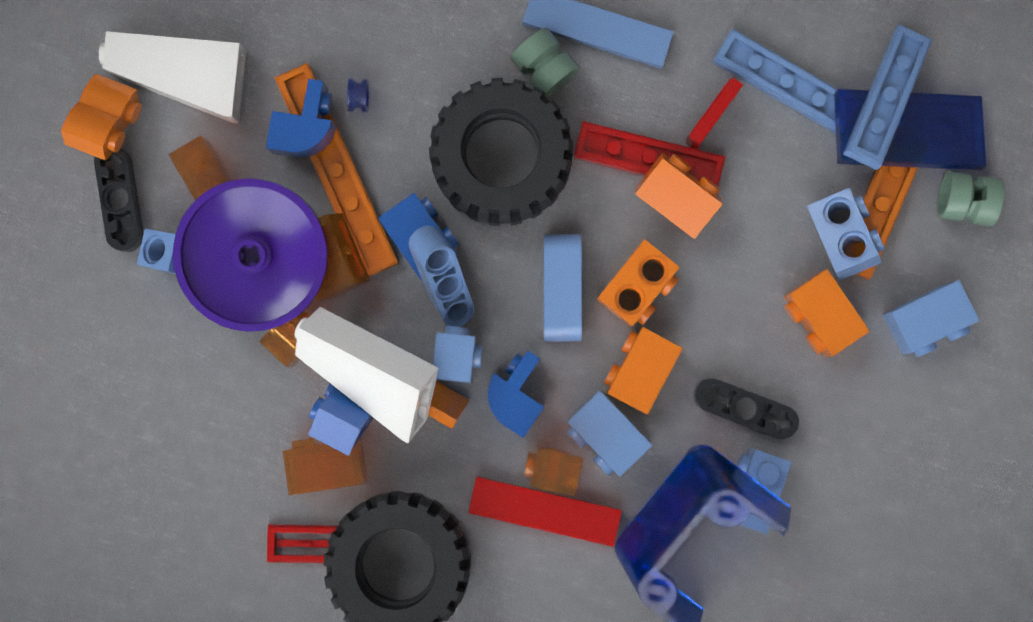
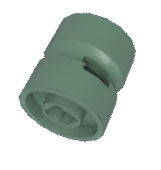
(544, 62)
(976, 199)

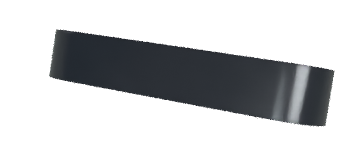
(111, 226)
(767, 427)

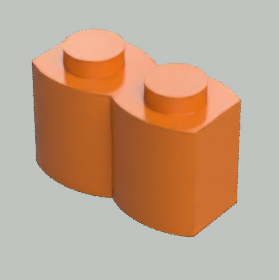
(101, 116)

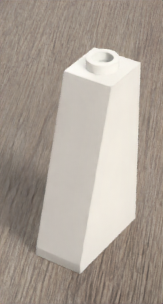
(183, 69)
(369, 371)

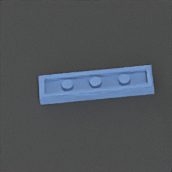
(600, 29)
(778, 78)
(887, 97)

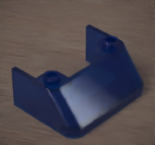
(695, 488)

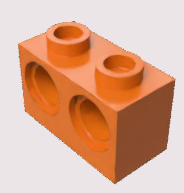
(632, 279)

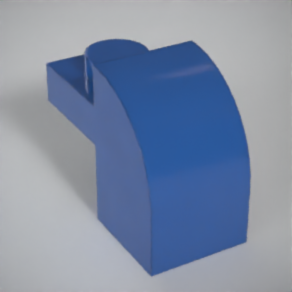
(304, 134)
(510, 404)

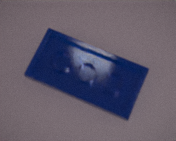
(932, 132)

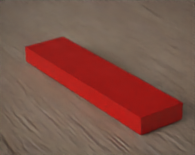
(638, 153)
(545, 511)

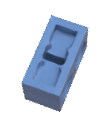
(839, 236)

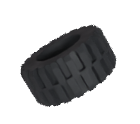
(493, 103)
(389, 512)

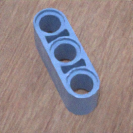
(441, 276)
(562, 288)

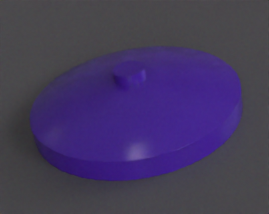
(250, 254)

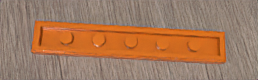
(342, 181)

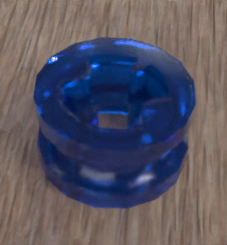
(358, 95)

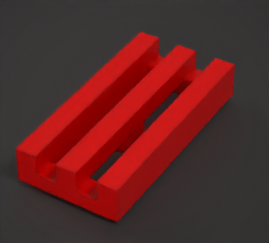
(713, 113)
(272, 542)

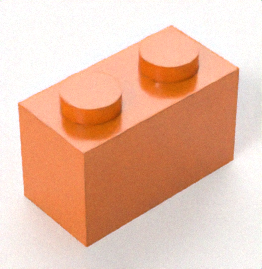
(679, 194)
(825, 314)
(642, 369)

